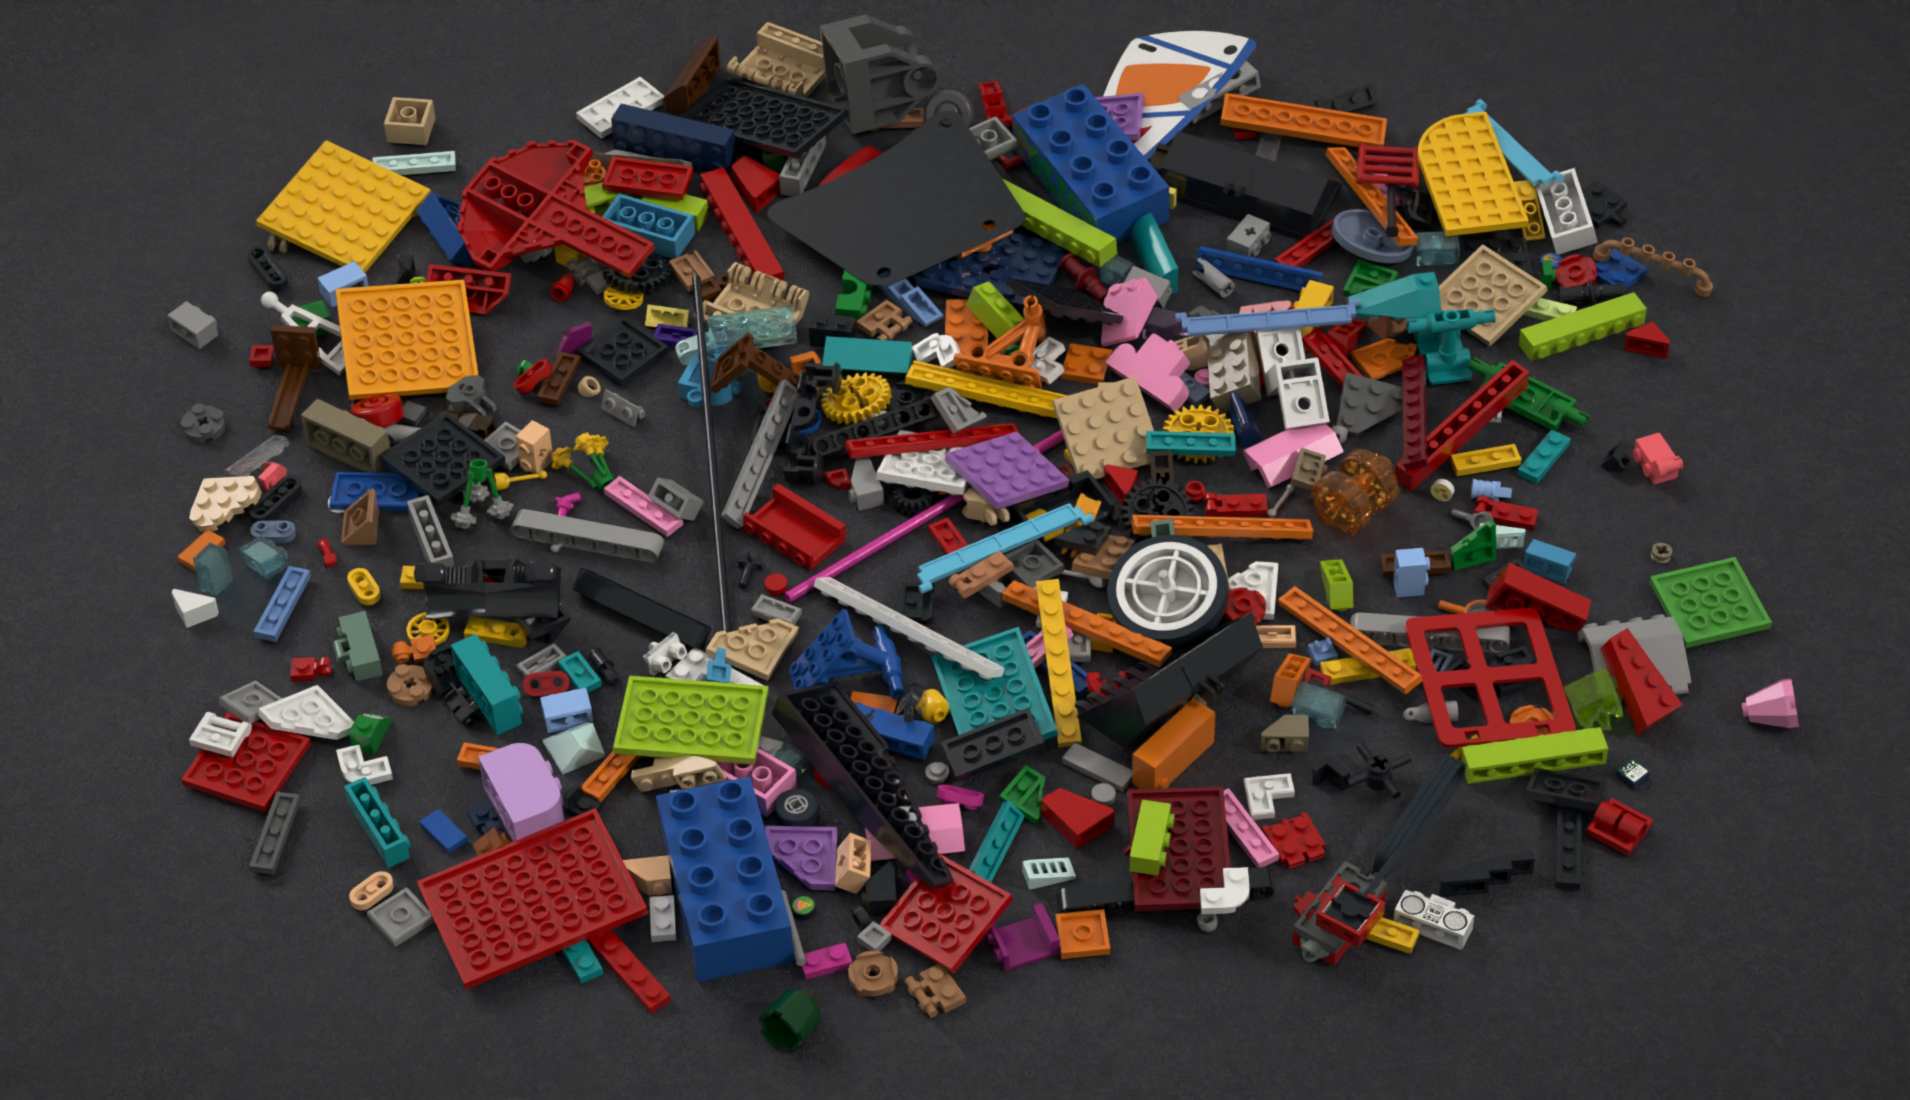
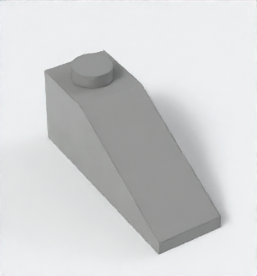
(865, 489)

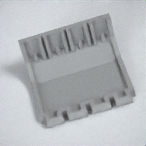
(1658, 638)

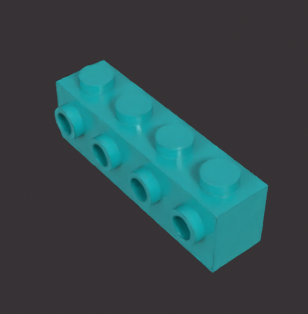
(377, 822)

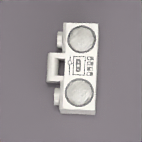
(1435, 918)

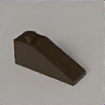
(1161, 466)

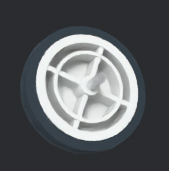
(1168, 590)

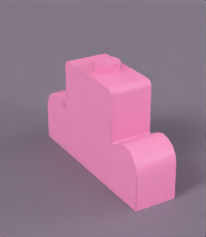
(1155, 368)

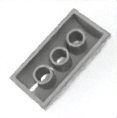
(994, 138)

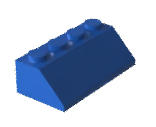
(442, 218)

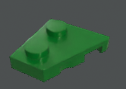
(1368, 276)
(1475, 548)
(1026, 793)

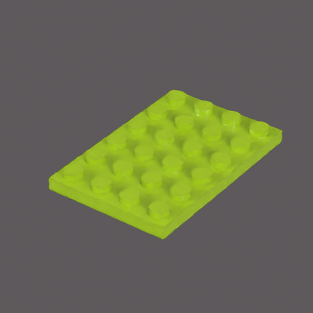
(691, 719)

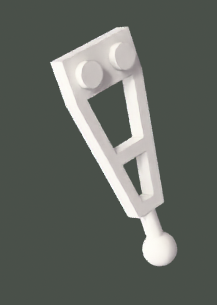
(335, 358)

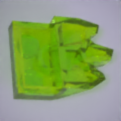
(1594, 699)

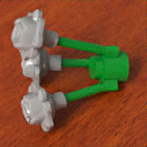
(477, 493)

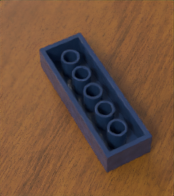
(673, 138)

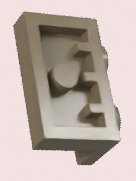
(1308, 469)

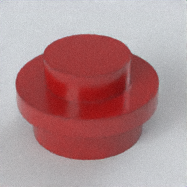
(1195, 490)

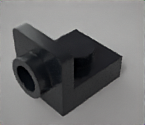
(578, 802)

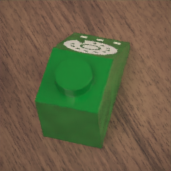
(369, 731)

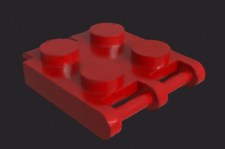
(1295, 840)

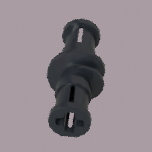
(1592, 293)

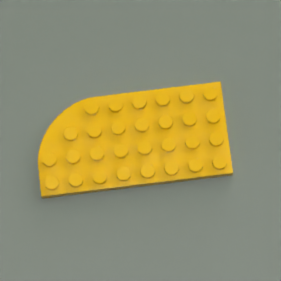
(1469, 176)

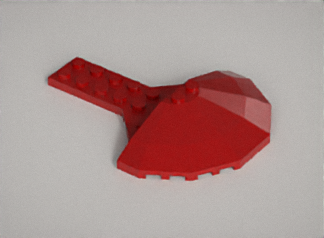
(537, 203)

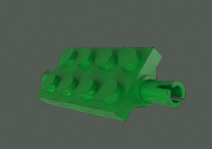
(1537, 401)

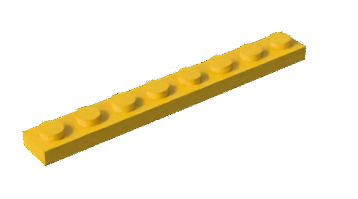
(1058, 662)

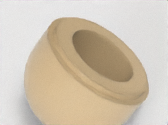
(583, 388)

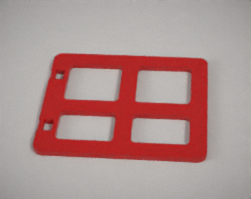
(1483, 676)

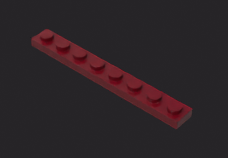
(1414, 412)

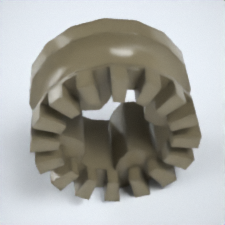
(1661, 558)

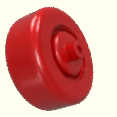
(379, 409)

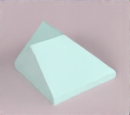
(574, 747)

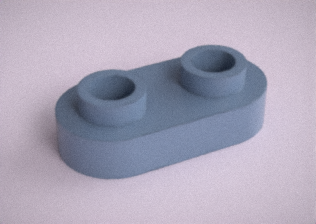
(275, 530)

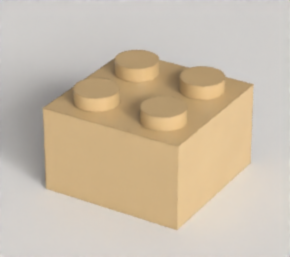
(409, 121)

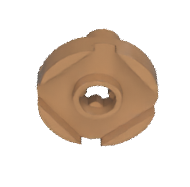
(407, 675)
(877, 985)

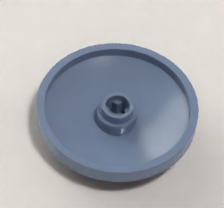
(1365, 237)

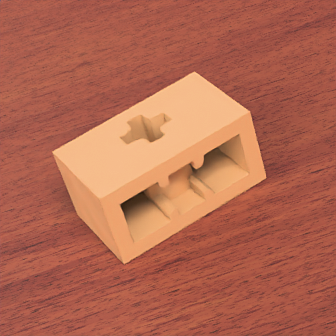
(534, 447)
(853, 863)

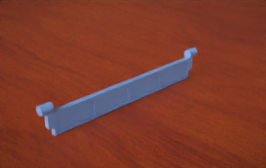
(1269, 319)

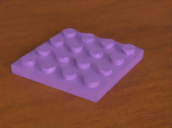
(1006, 470)

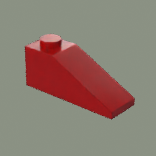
(1347, 336)

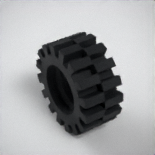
(910, 506)

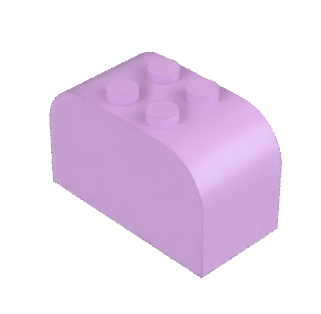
(522, 789)

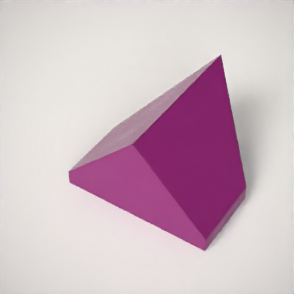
(574, 338)

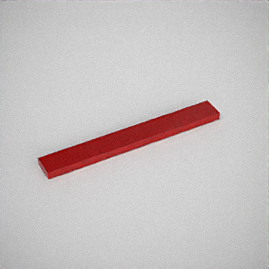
(925, 441)

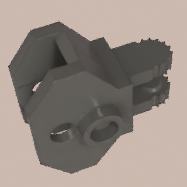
(470, 398)

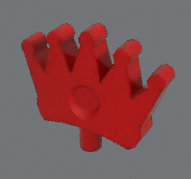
(1303, 903)

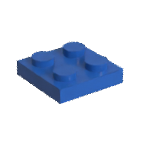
(1619, 269)

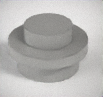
(937, 772)

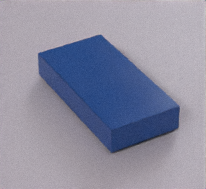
(443, 831)

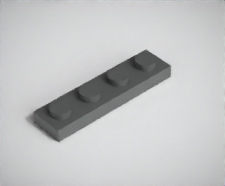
(275, 833)

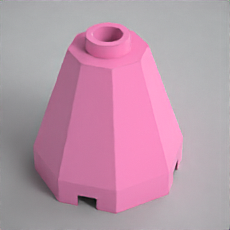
(1773, 705)

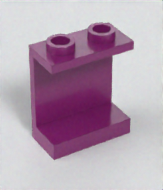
(1024, 940)

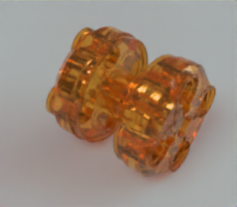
(1357, 489)

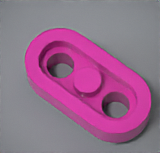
(969, 798)

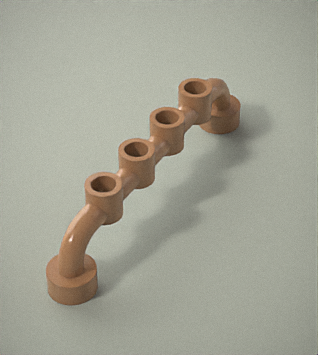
(1667, 261)

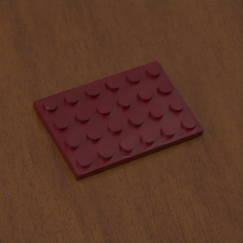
(1195, 850)

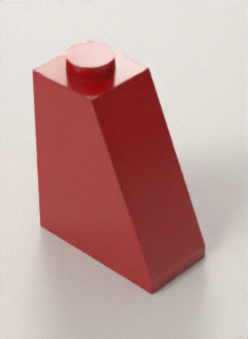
(755, 182)
(1076, 817)

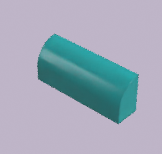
(1153, 250)
(868, 355)

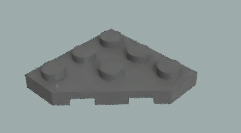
(1367, 403)

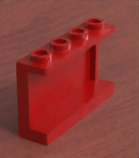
(796, 528)

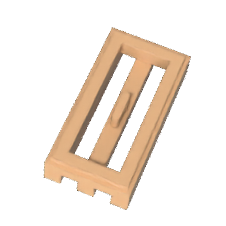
(1278, 636)

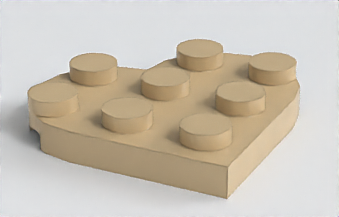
(222, 499)

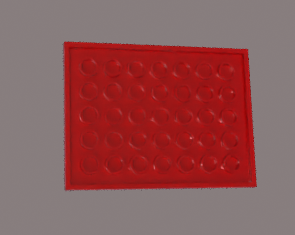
(531, 898)

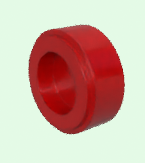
(776, 584)

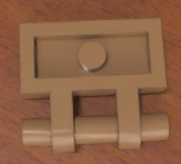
(882, 316)
(941, 986)

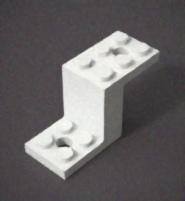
(1292, 377)

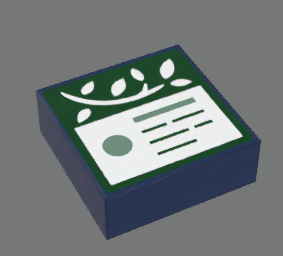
(1633, 773)

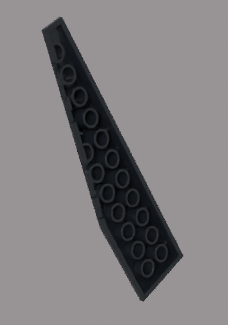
(861, 773)

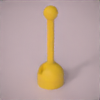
(503, 481)

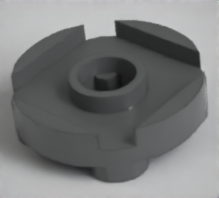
(203, 414)

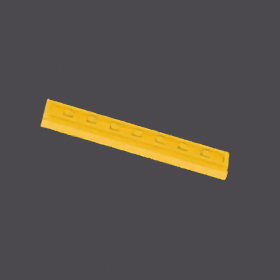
(983, 388)

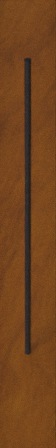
(711, 455)

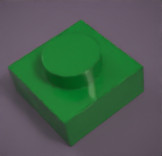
(1547, 274)

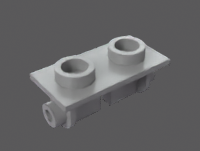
(621, 408)

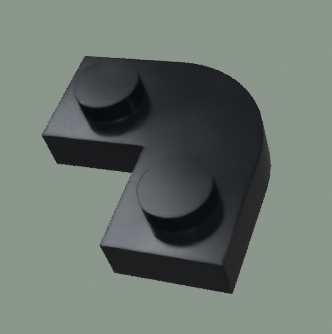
(1512, 657)
(438, 669)

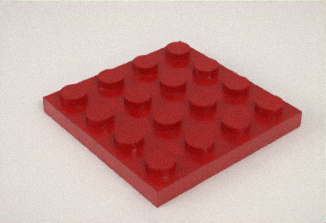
(254, 771)
(947, 919)

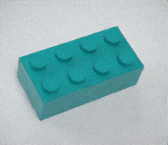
(487, 684)

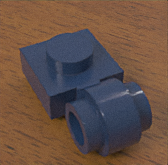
(483, 818)

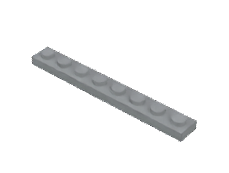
(760, 454)

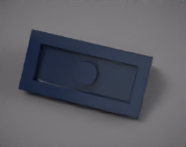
(1243, 422)

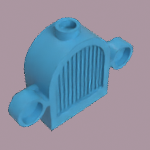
(690, 384)

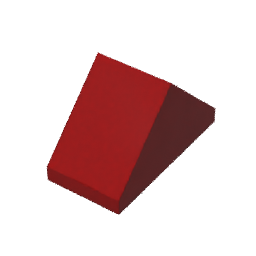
(1648, 341)
(1120, 480)

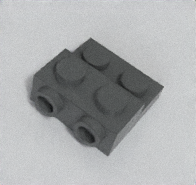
(1033, 563)

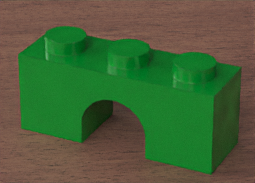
(854, 297)

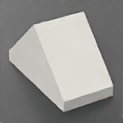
(194, 607)

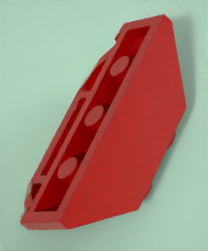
(482, 287)

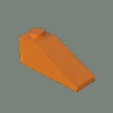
(1288, 679)

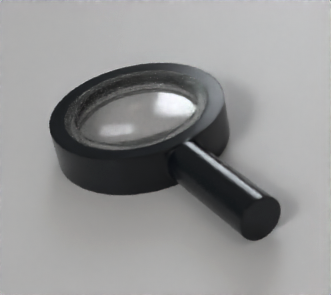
(909, 702)

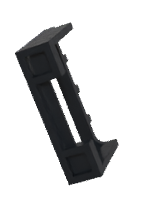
(1078, 484)

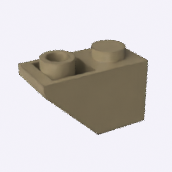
(1287, 735)

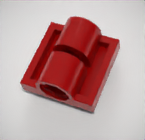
(1619, 826)

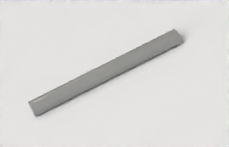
(797, 947)

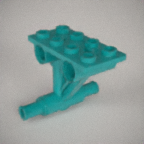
(1441, 345)

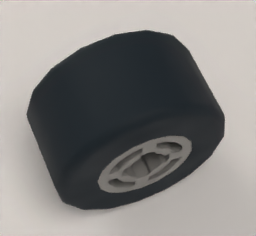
(796, 808)

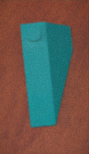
(1403, 298)

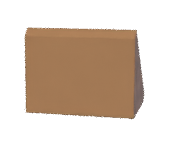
(361, 521)

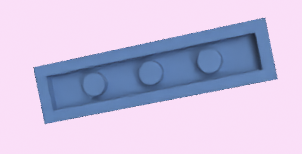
(282, 603)

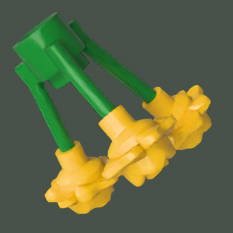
(592, 446)

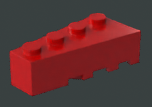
(1555, 604)
(1639, 682)

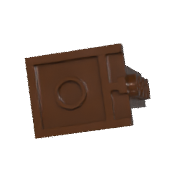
(298, 353)
(745, 355)

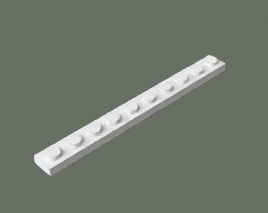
(915, 631)

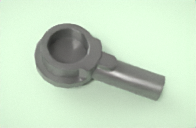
(1474, 519)

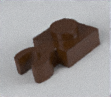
(713, 288)

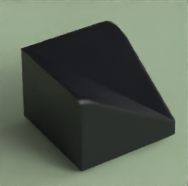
(406, 267)

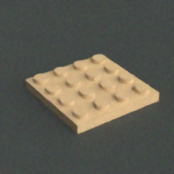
(1490, 283)
(1105, 427)

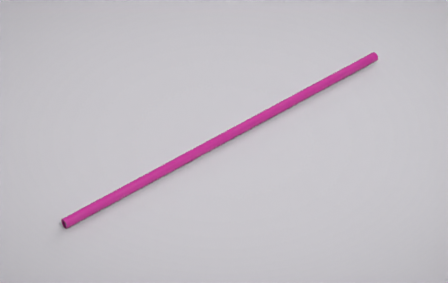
(898, 532)

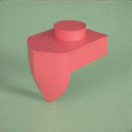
(272, 474)

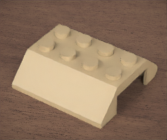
(783, 61)
(760, 294)

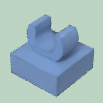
(1322, 651)

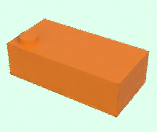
(1174, 747)

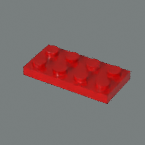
(647, 178)

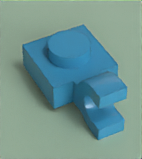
(718, 670)

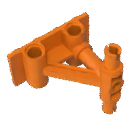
(1014, 368)

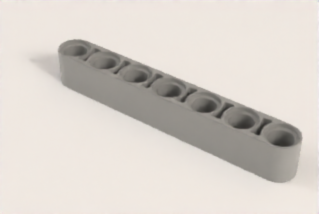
(587, 535)
(1390, 631)

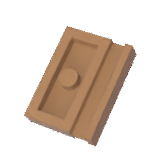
(688, 266)

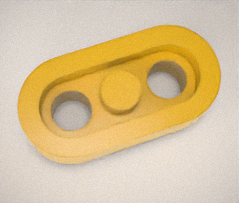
(363, 586)

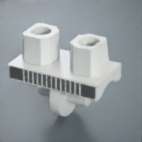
(662, 654)

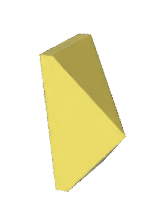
(666, 315)

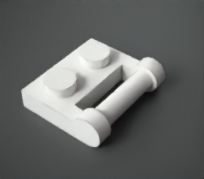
(218, 739)

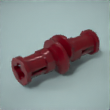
(1085, 277)

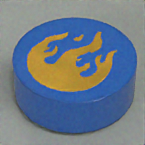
(1555, 259)

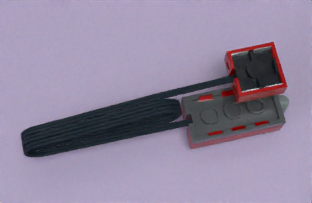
(1356, 902)

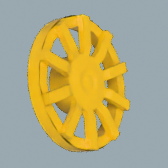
(622, 300)
(428, 627)

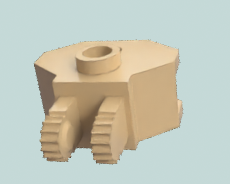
(981, 509)

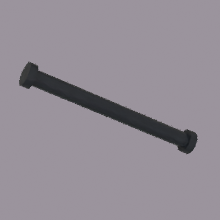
(1391, 230)

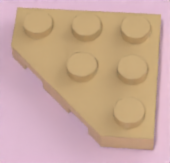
(755, 647)

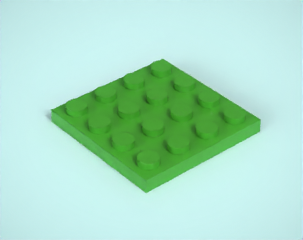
(1710, 602)

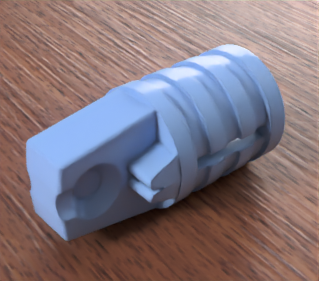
(1489, 489)

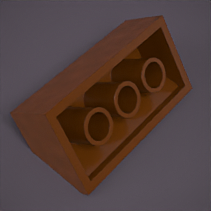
(694, 77)

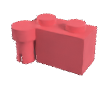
(1656, 458)

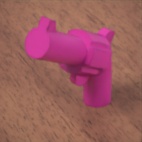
(565, 503)

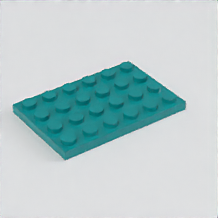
(982, 701)

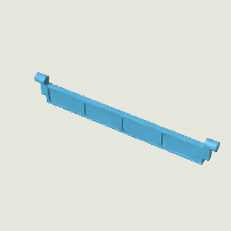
(1516, 154)
(1002, 542)

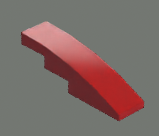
(993, 101)
(856, 160)

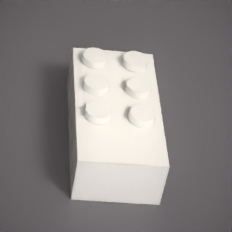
(1566, 213)

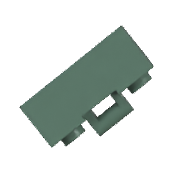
(362, 655)

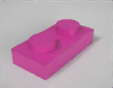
(826, 961)

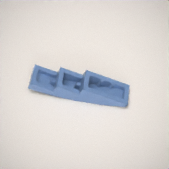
(911, 300)

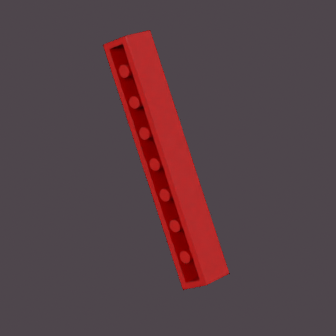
(738, 224)
(1466, 422)

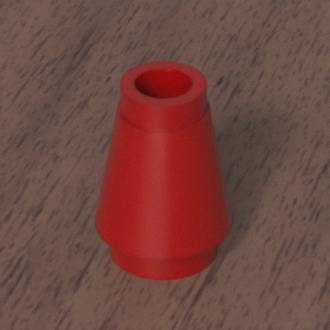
(563, 287)

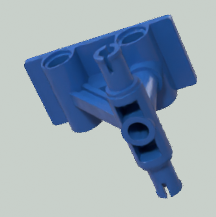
(837, 654)

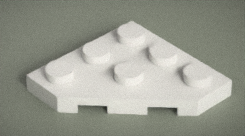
(1262, 578)
(309, 714)

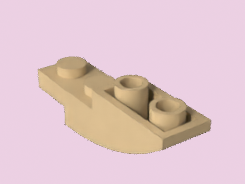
(685, 771)

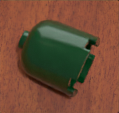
(790, 1019)

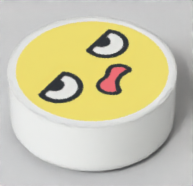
(1442, 490)

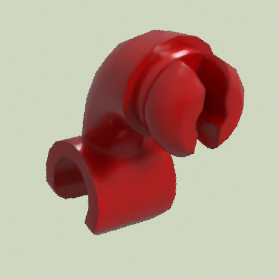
(329, 558)

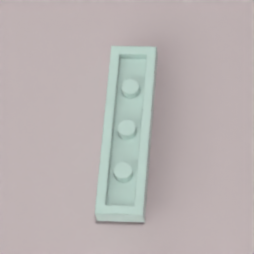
(419, 163)

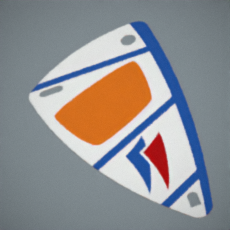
(1176, 67)

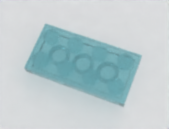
(767, 326)

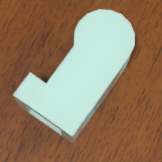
(687, 348)

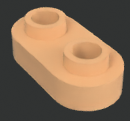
(369, 890)

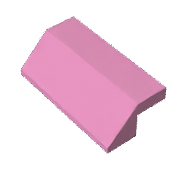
(1279, 453)
(944, 828)

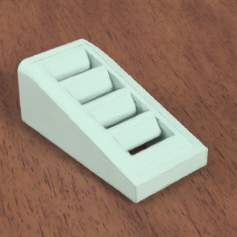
(1510, 532)
(1044, 879)

